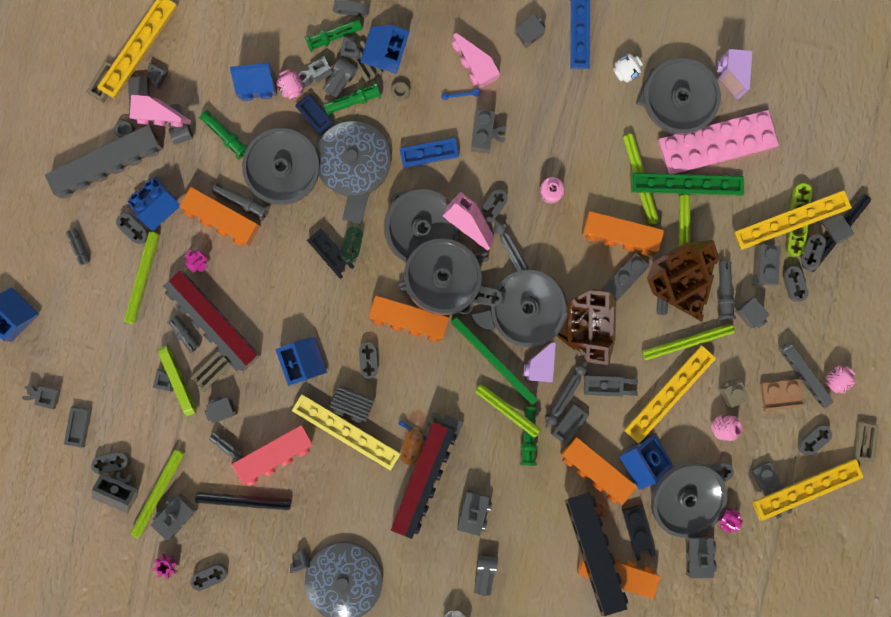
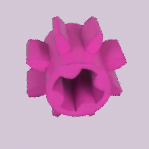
(196, 261)
(730, 521)
(166, 561)

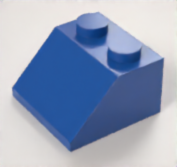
(254, 81)
(646, 461)

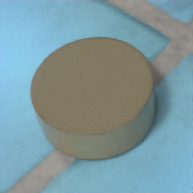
(400, 91)

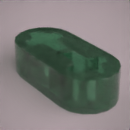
(347, 243)

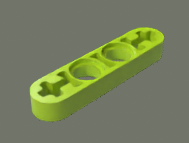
(800, 243)
(177, 380)

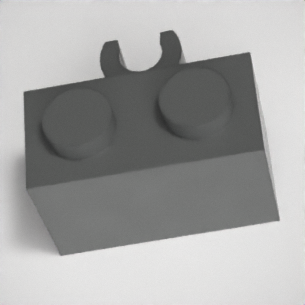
(484, 131)
(115, 492)
(474, 513)
(173, 517)
(700, 557)

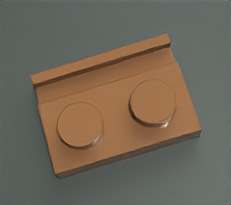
(782, 394)

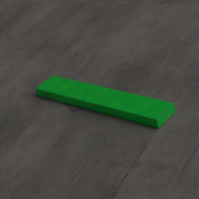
(687, 184)
(494, 361)

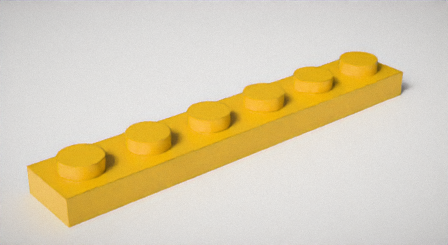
(137, 47)
(792, 220)
(669, 394)
(807, 489)

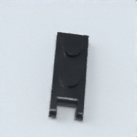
(328, 251)
(638, 531)

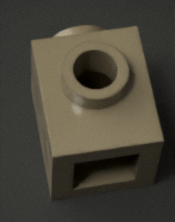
(733, 393)

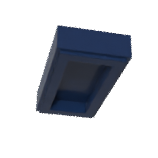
(314, 114)

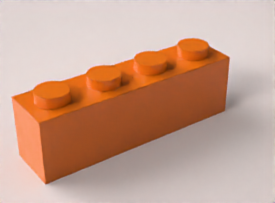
(219, 216)
(622, 233)
(408, 318)
(598, 470)
(633, 578)

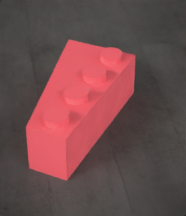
(271, 455)

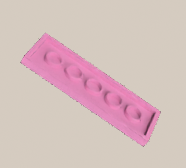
(718, 143)

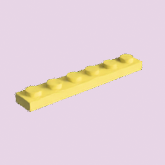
(346, 432)

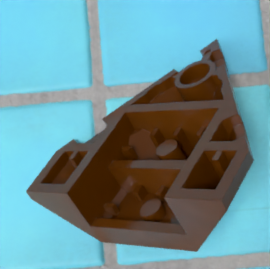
(685, 276)
(591, 325)

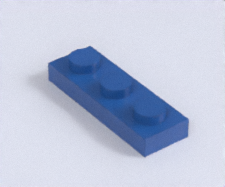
(429, 153)

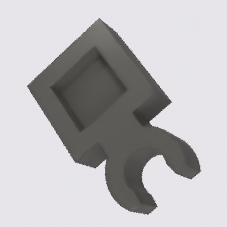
(317, 71)
(44, 397)
(449, 421)

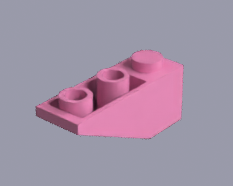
(479, 63)
(153, 109)
(468, 218)

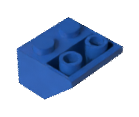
(385, 47)
(153, 203)
(14, 314)
(301, 361)

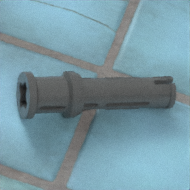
(248, 204)
(726, 301)

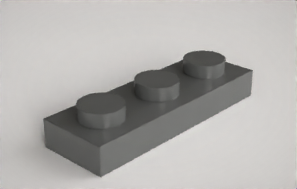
(626, 276)

